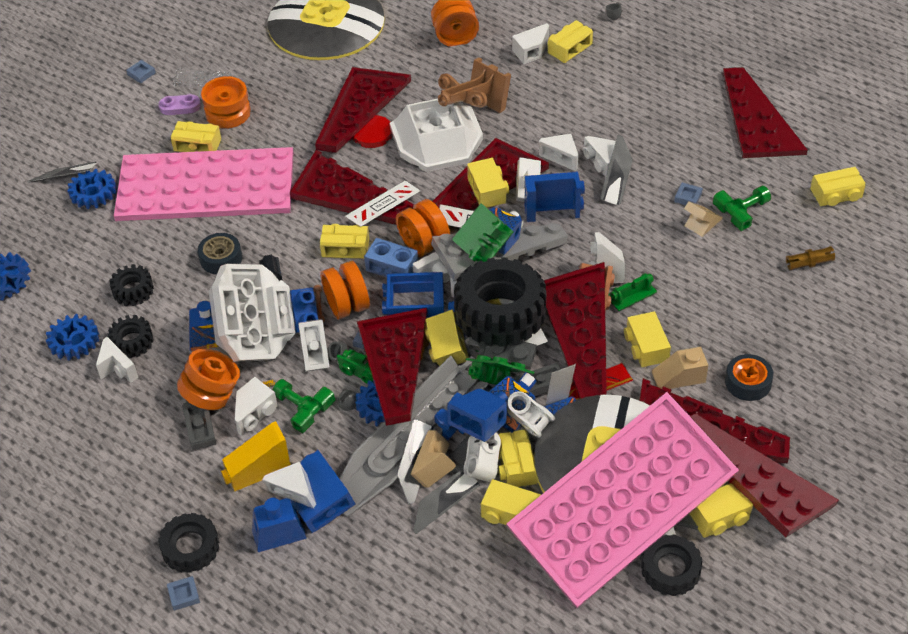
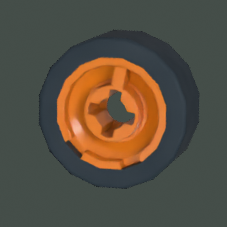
(756, 384)

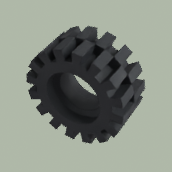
(134, 294)
(128, 326)

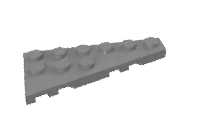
(530, 239)

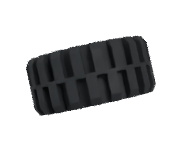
(504, 322)

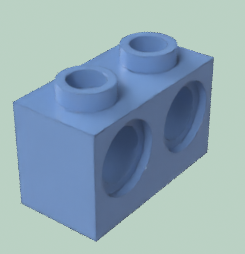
(389, 258)

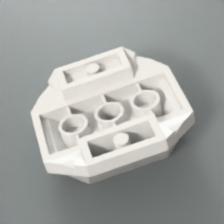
(436, 134)
(251, 312)

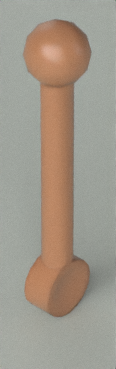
(318, 289)

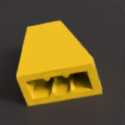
(256, 458)

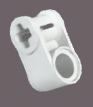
(530, 414)
(482, 459)

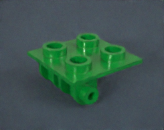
(482, 234)
(493, 370)

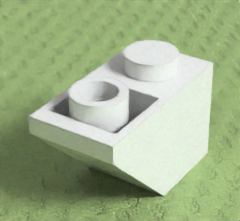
(531, 43)
(599, 152)
(607, 252)
(253, 404)

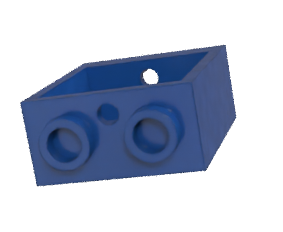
(413, 283)

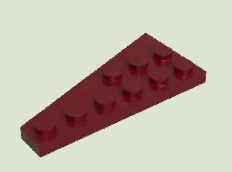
(358, 102)
(757, 122)
(339, 188)
(459, 191)
(578, 319)
(394, 356)
(764, 440)
(774, 490)

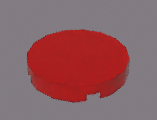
(374, 133)

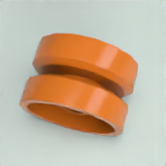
(454, 22)
(226, 102)
(420, 224)
(345, 289)
(208, 379)

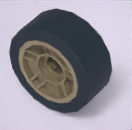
(219, 250)

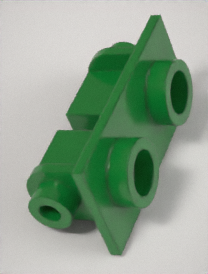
(632, 292)
(352, 364)

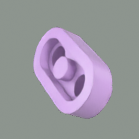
(179, 104)

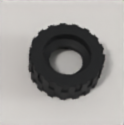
(185, 524)
(667, 584)

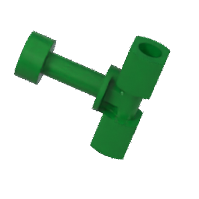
(738, 207)
(307, 405)

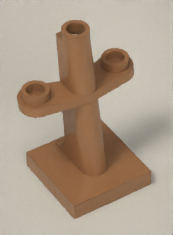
(485, 88)

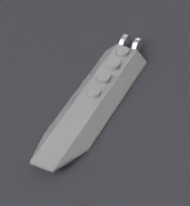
(378, 458)

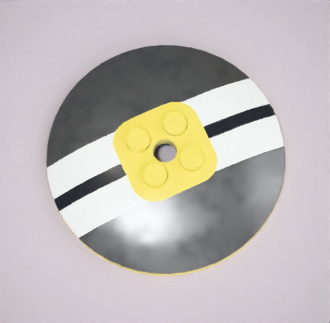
(310, 34)
(579, 432)

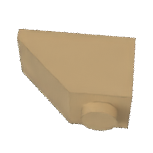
(682, 369)

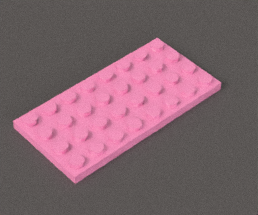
(205, 184)
(621, 499)

